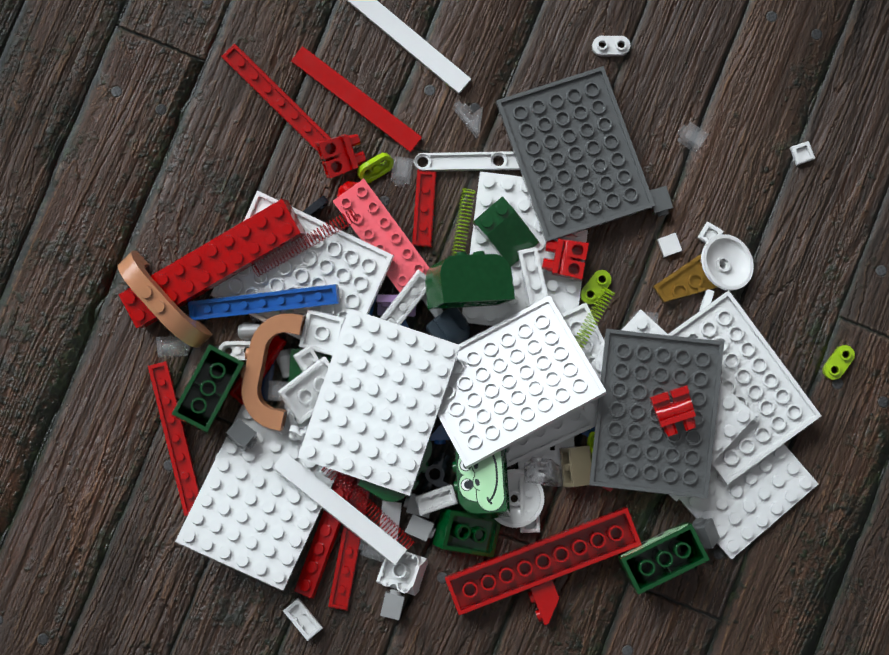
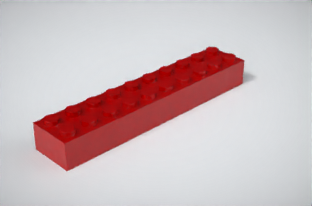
(220, 259)
(542, 560)

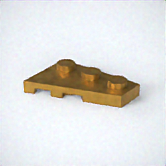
(684, 282)

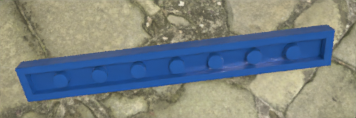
(264, 302)

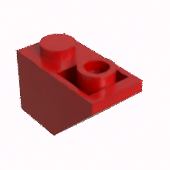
(546, 600)

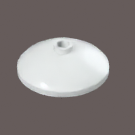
(734, 259)
(534, 503)

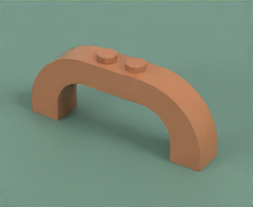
(170, 315)
(256, 360)

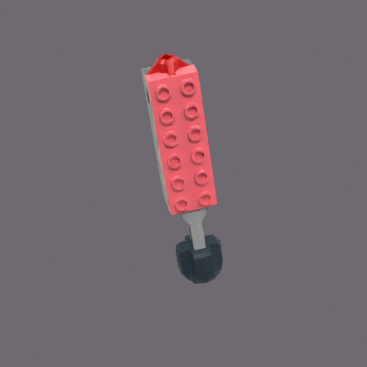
(381, 230)

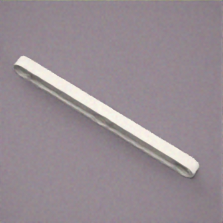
(466, 161)

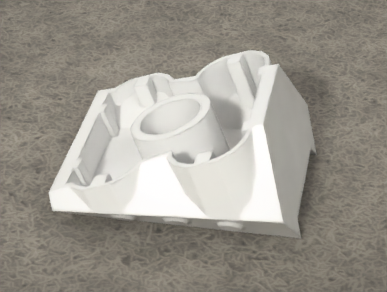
(405, 575)

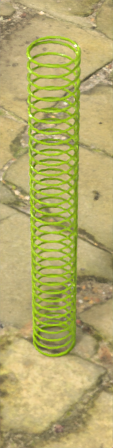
(463, 220)
(608, 291)

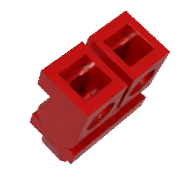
(342, 152)
(565, 254)
(672, 412)

